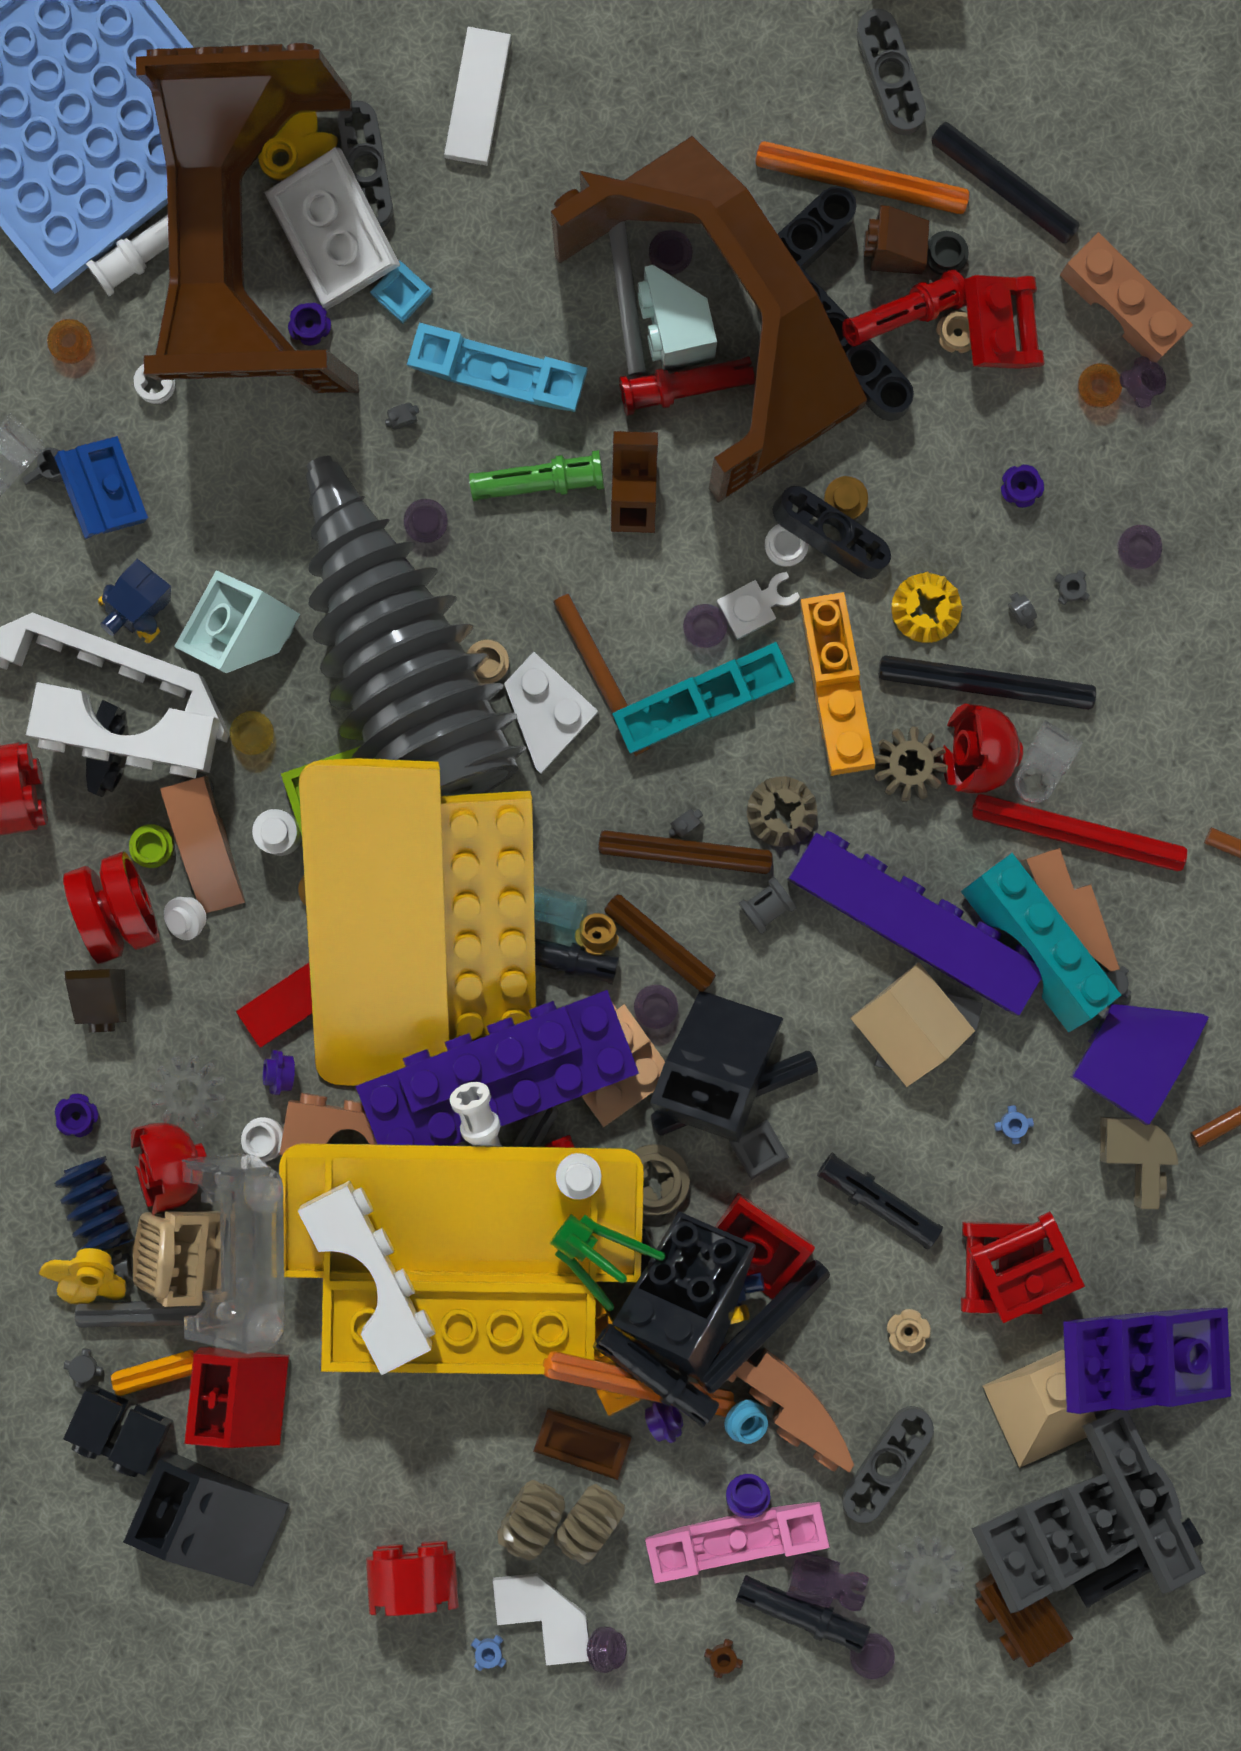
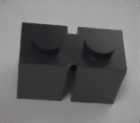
(97, 1421)

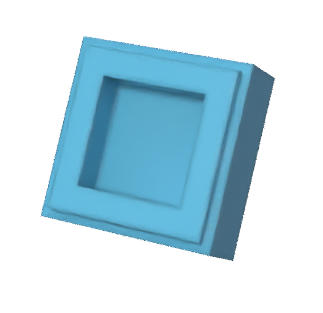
(401, 292)

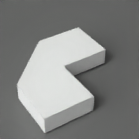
(534, 1599)

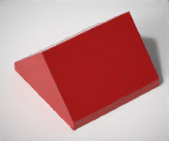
(778, 1247)

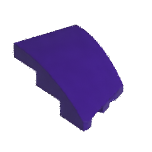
(1138, 1056)

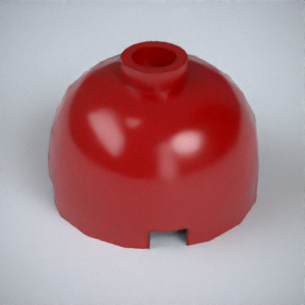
(983, 749)
(161, 1165)

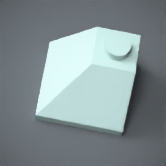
(235, 625)

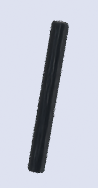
(987, 682)

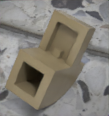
(1147, 1146)

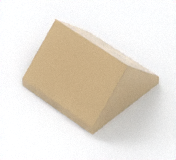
(913, 1025)

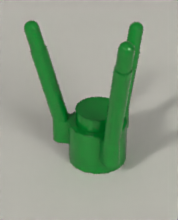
(576, 1241)

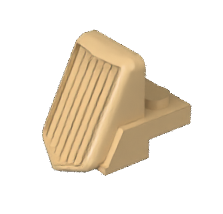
(178, 1256)

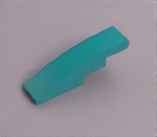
(703, 697)

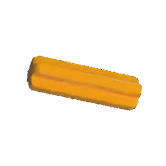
(152, 1373)

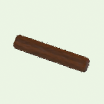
(660, 943)

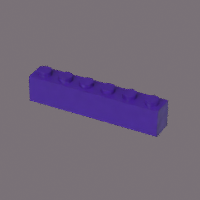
(916, 923)

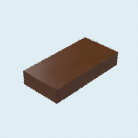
(582, 1443)

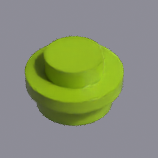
(151, 846)

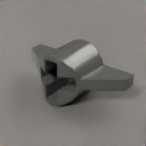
(46, 467)

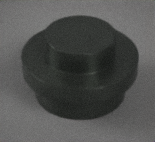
(947, 252)

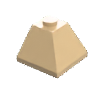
(1034, 1409)

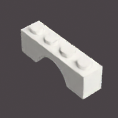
(66, 718)
(341, 1224)

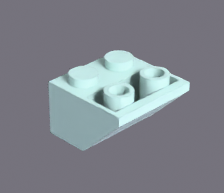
(681, 321)

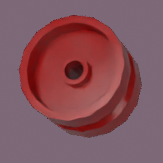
(111, 908)

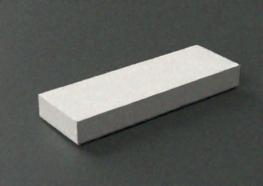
(477, 96)

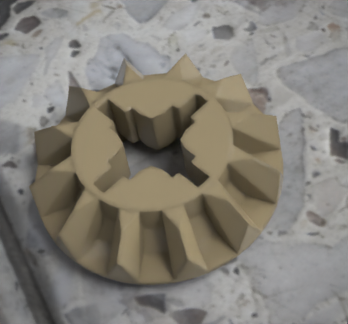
(775, 831)
(674, 1188)

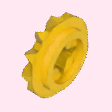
(921, 627)

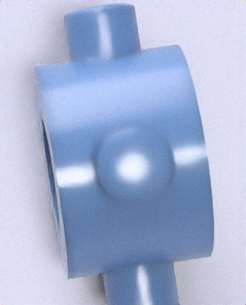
(1014, 1124)
(488, 1653)

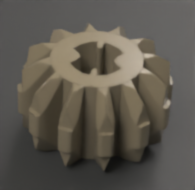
(921, 755)
(531, 1520)
(589, 1524)

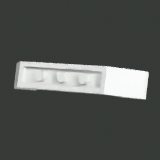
(18, 634)

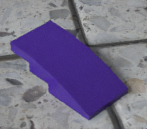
(1147, 1359)

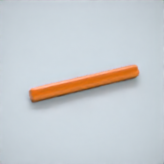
(862, 177)
(615, 1379)

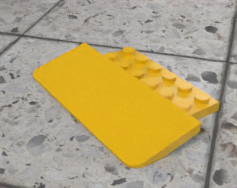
(412, 912)
(474, 1243)

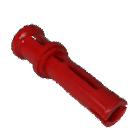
(922, 303)
(665, 387)

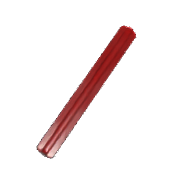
(1079, 832)

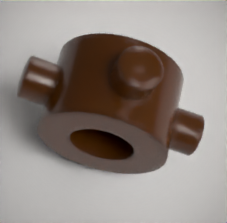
(723, 1658)

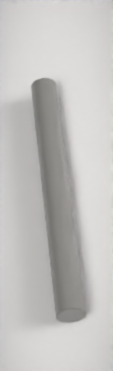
(627, 299)

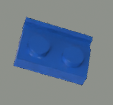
(101, 487)

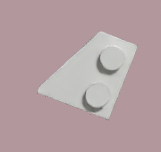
(546, 710)

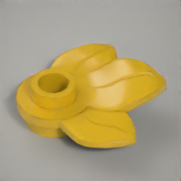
(300, 142)
(85, 1277)

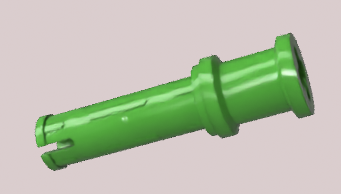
(557, 476)

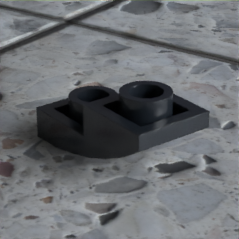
(106, 774)

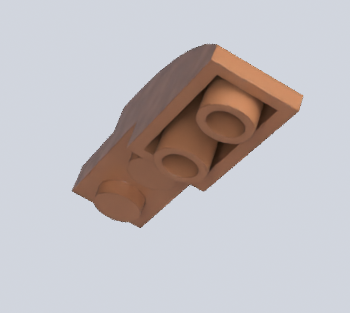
(800, 1411)

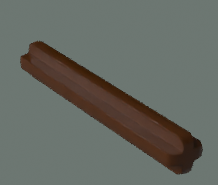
(685, 852)

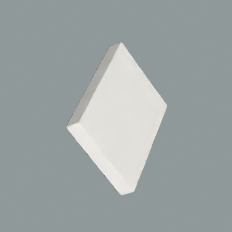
(332, 228)

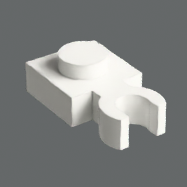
(750, 607)

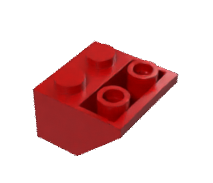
(236, 1398)

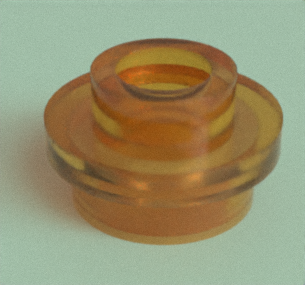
(76, 352)
(1103, 372)

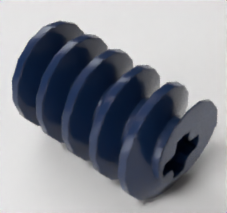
(93, 1205)

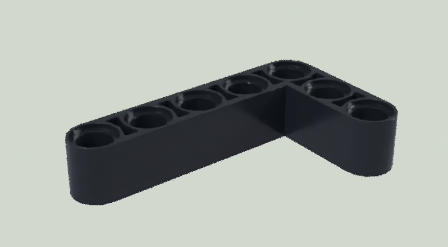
(826, 232)

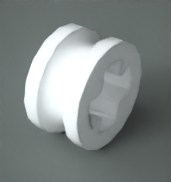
(141, 382)

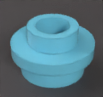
(746, 1421)

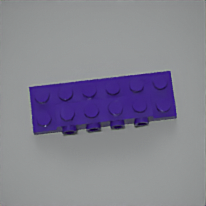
(522, 1064)

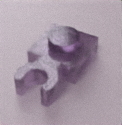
(818, 1582)

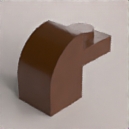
(634, 481)

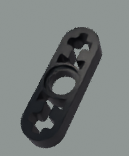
(812, 506)

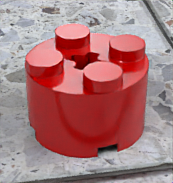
(18, 797)
(412, 1580)

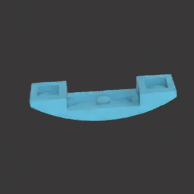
(497, 370)

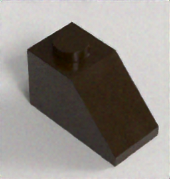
(97, 998)

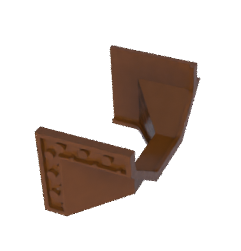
(213, 122)
(801, 369)

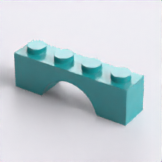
(1071, 977)

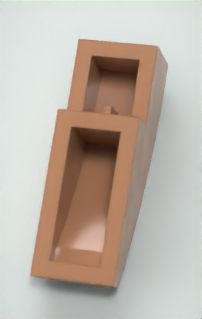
(203, 844)
(1075, 906)

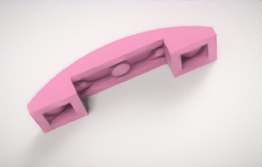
(736, 1539)

